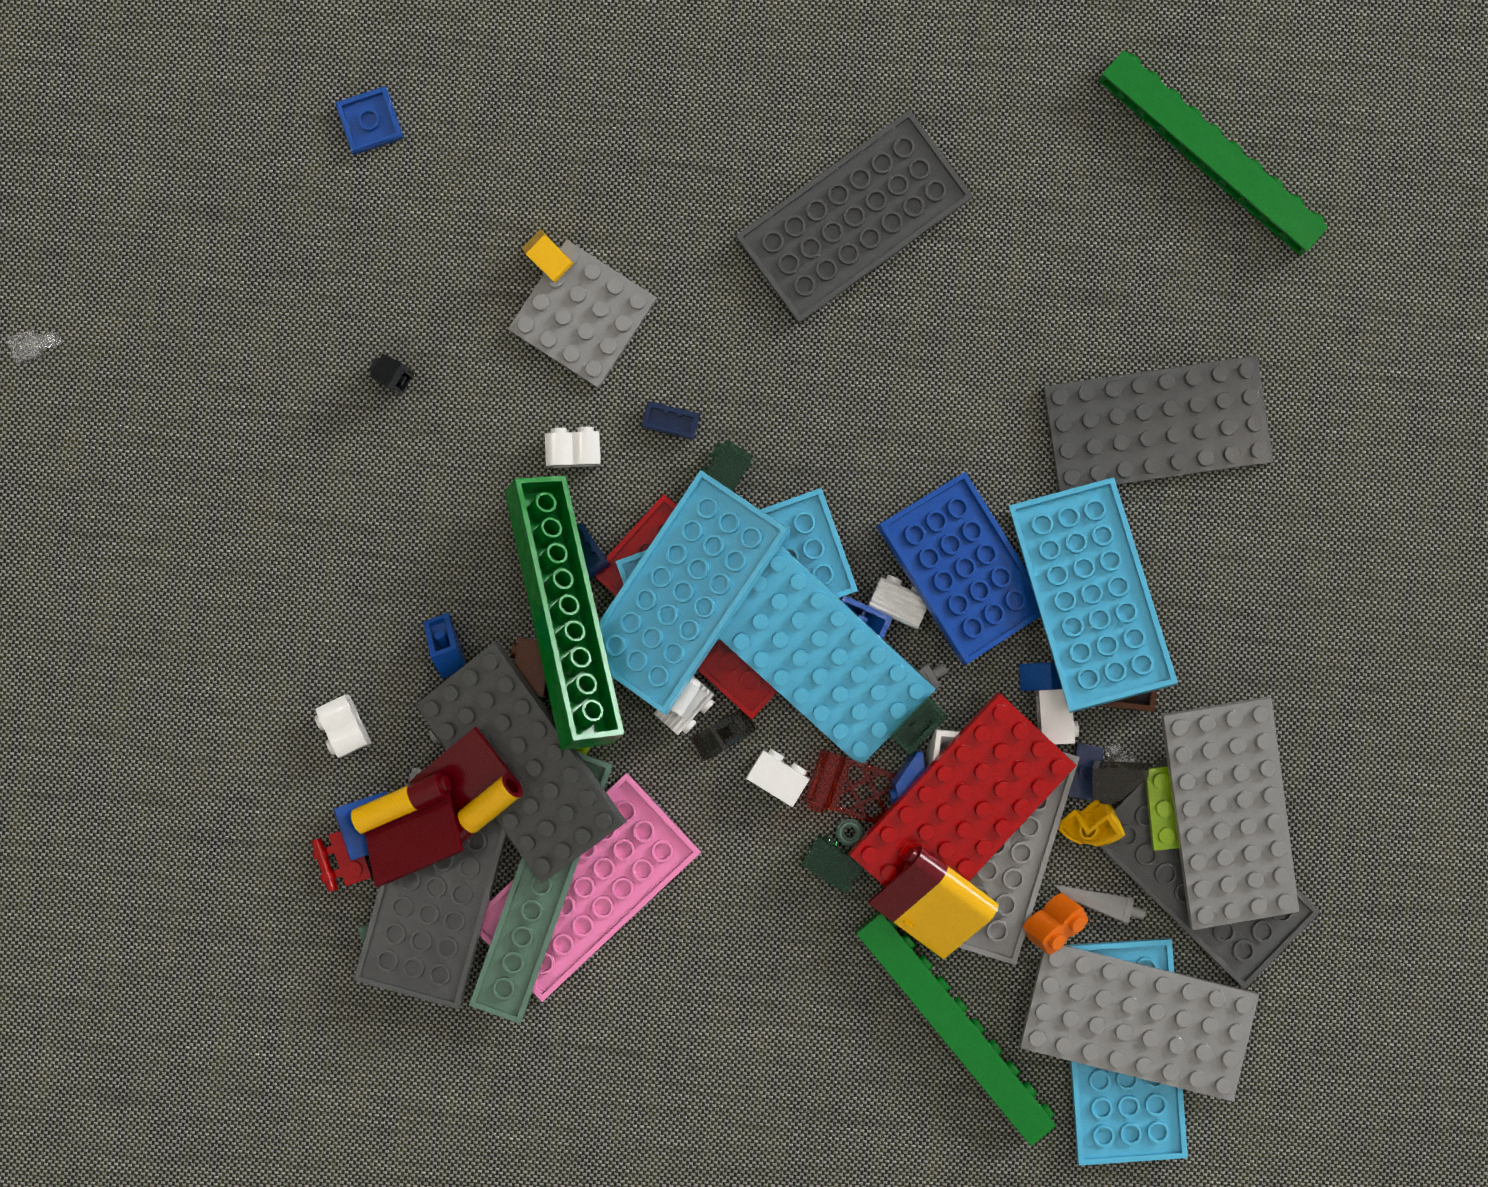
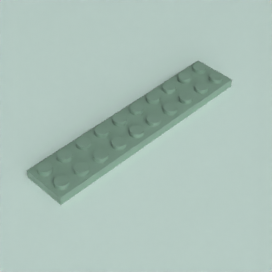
(525, 931)

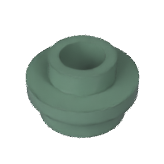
(849, 841)

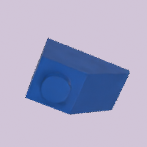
(444, 645)
(907, 775)

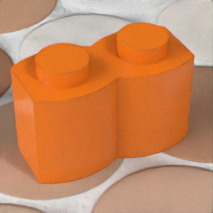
(1055, 923)

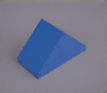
(873, 618)
(1038, 676)

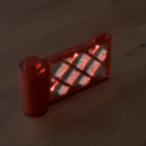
(829, 780)

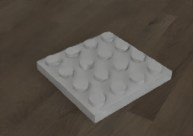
(583, 316)

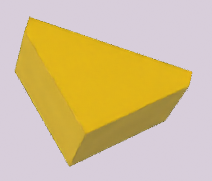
(547, 256)

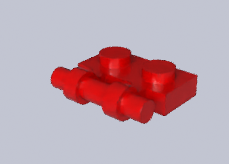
(351, 871)

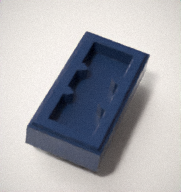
(670, 420)
(593, 556)
(1082, 780)

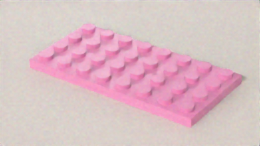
(608, 884)

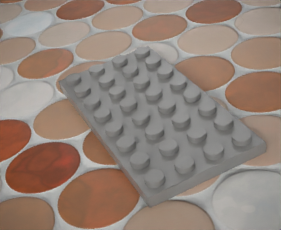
(1230, 812)
(1015, 876)
(1139, 1021)

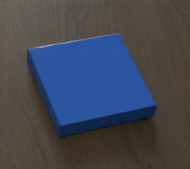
(369, 120)
(354, 841)

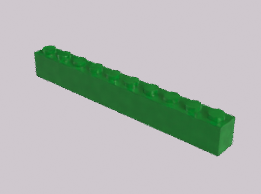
(1213, 153)
(956, 1028)

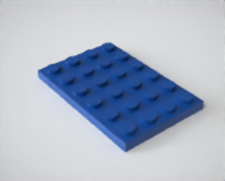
(962, 567)

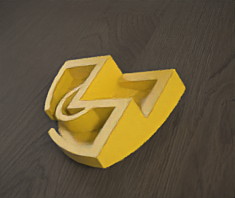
(1093, 825)

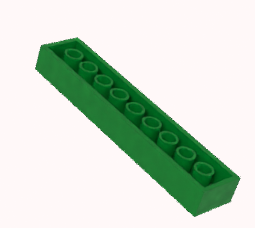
(563, 613)

